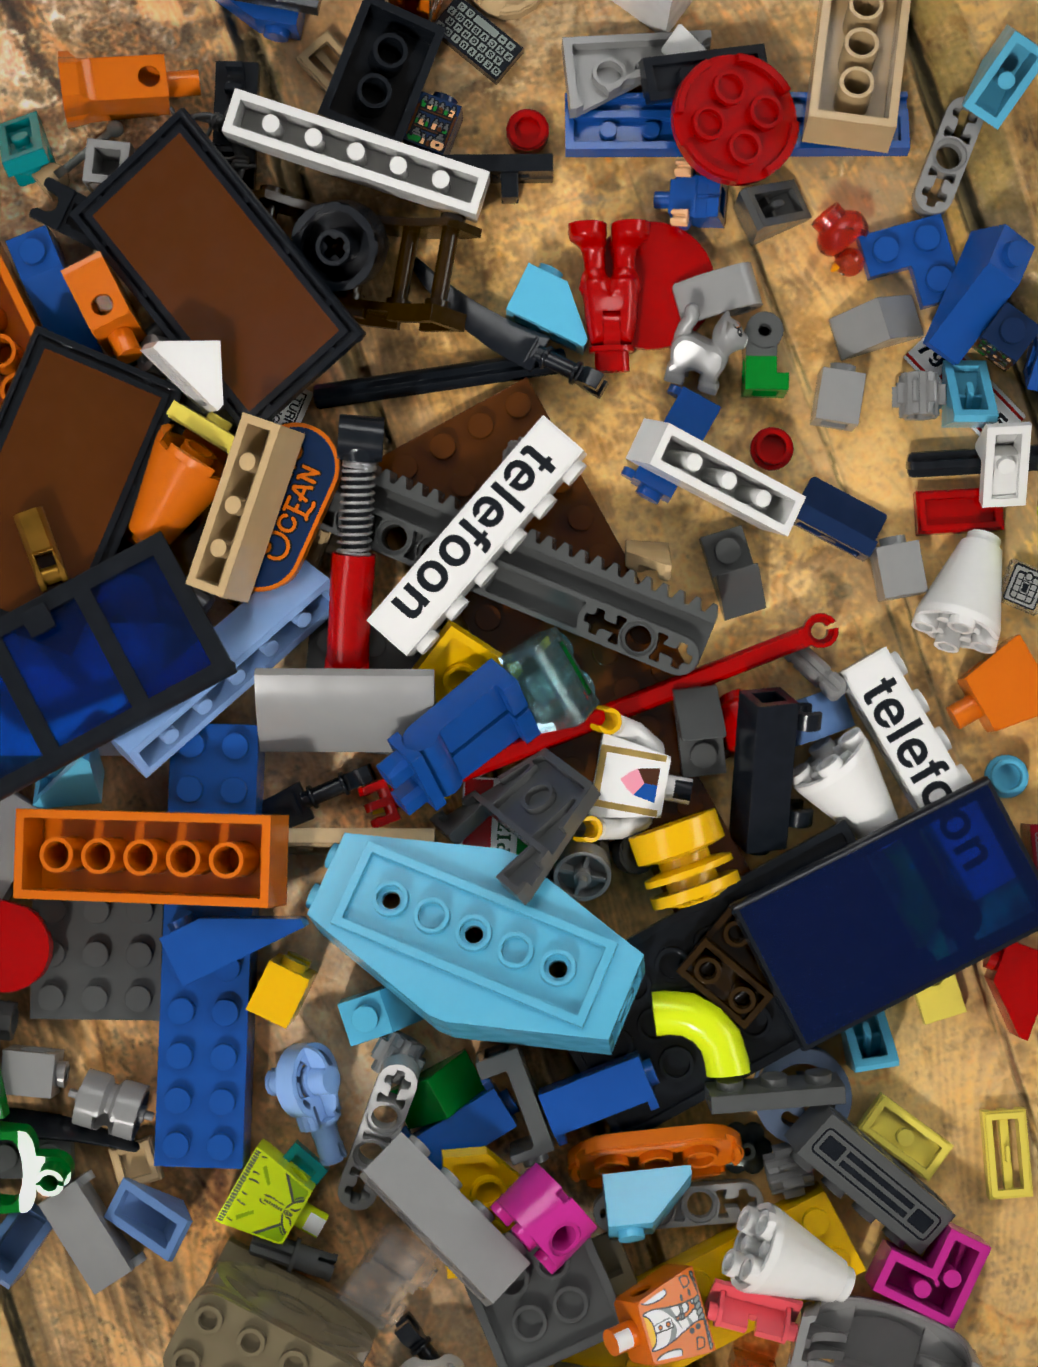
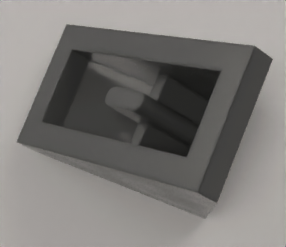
(770, 209)

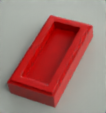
(954, 512)

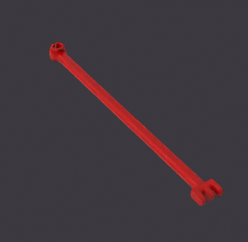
(633, 704)

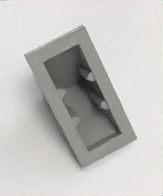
(875, 326)

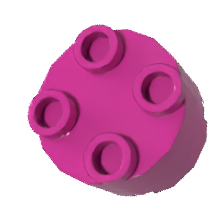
(544, 1217)

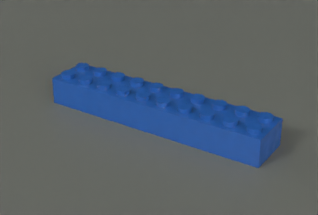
(205, 1025)

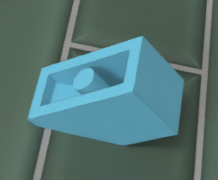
(1002, 77)
(548, 307)
(374, 1015)
(642, 1199)

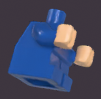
(693, 199)

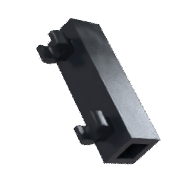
(764, 769)

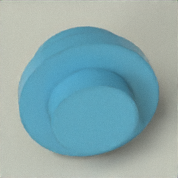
(1007, 775)

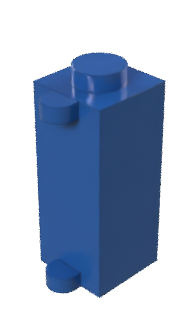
(689, 413)
(598, 1093)
(473, 1125)

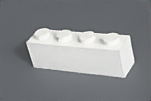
(715, 476)

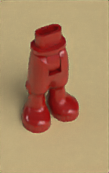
(612, 300)

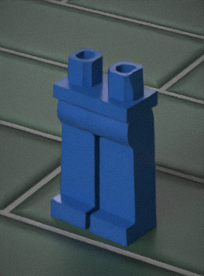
(457, 738)

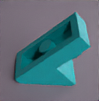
(24, 147)

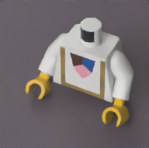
(631, 780)

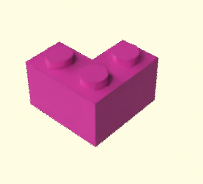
(932, 1283)

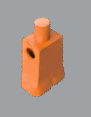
(120, 87)

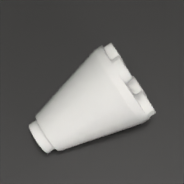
(965, 597)
(846, 783)
(784, 1259)

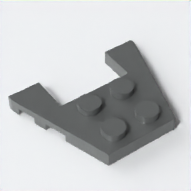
(539, 804)

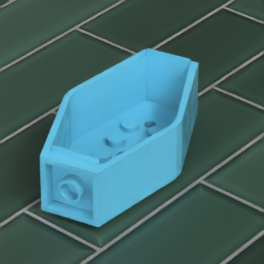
(483, 988)

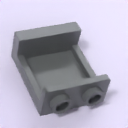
(511, 1058)

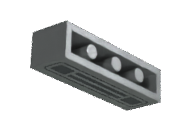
(869, 1176)

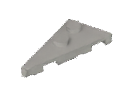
(608, 65)

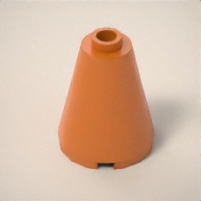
(176, 484)

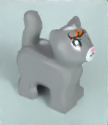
(700, 354)

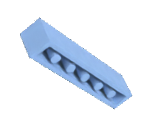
(254, 637)

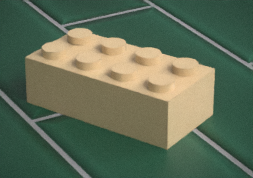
(856, 73)

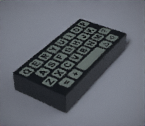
(479, 40)

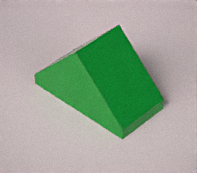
(443, 1090)

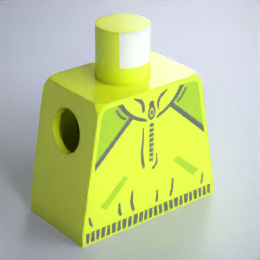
(272, 1198)

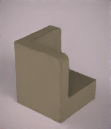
(615, 1262)

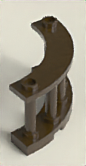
(435, 312)

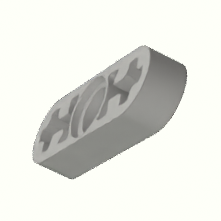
(947, 190)

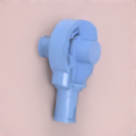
(320, 1084)

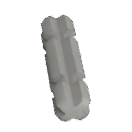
(818, 673)

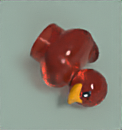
(836, 232)

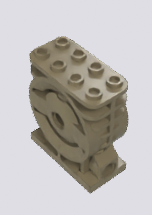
(266, 1318)

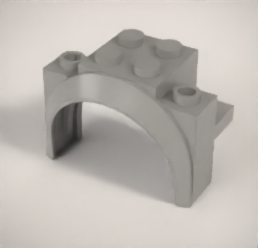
(875, 1335)

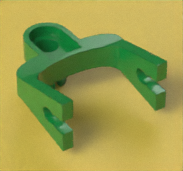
(36, 1166)

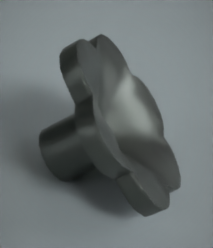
(753, 1138)

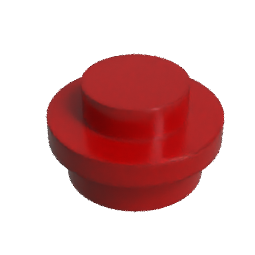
(771, 448)

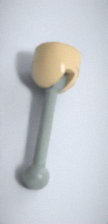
(60, 173)

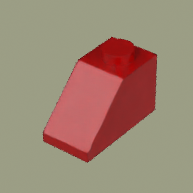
(1014, 985)

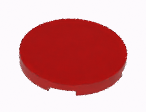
(734, 119)
(661, 262)

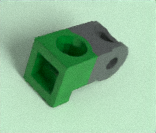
(760, 358)

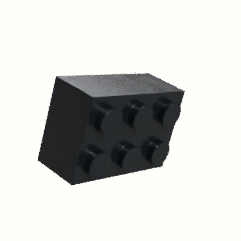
(382, 69)

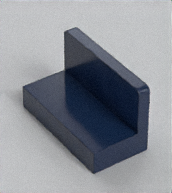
(840, 519)

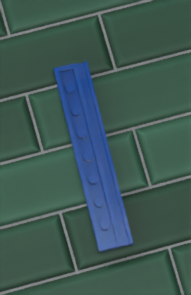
(640, 130)

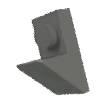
(733, 572)
(699, 730)

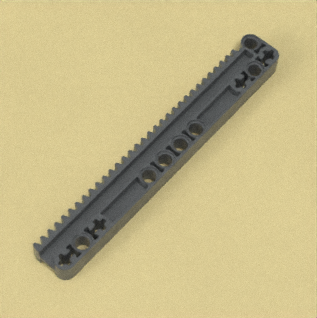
(535, 575)

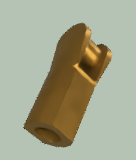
(38, 541)

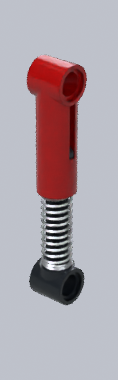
(352, 564)

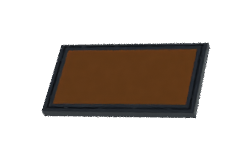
(217, 268)
(78, 447)

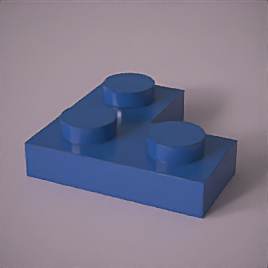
(916, 247)

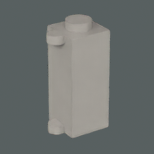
(88, 1237)

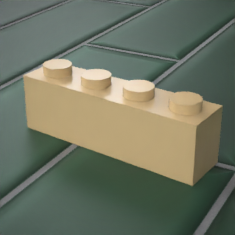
(245, 508)

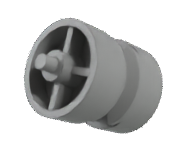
(583, 868)
(110, 1104)

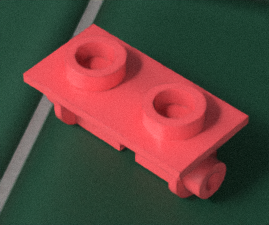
(772, 1314)

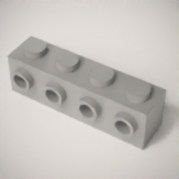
(445, 1219)

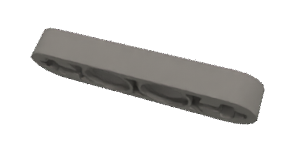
(375, 1131)
(682, 1217)

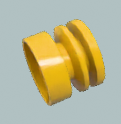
(684, 860)

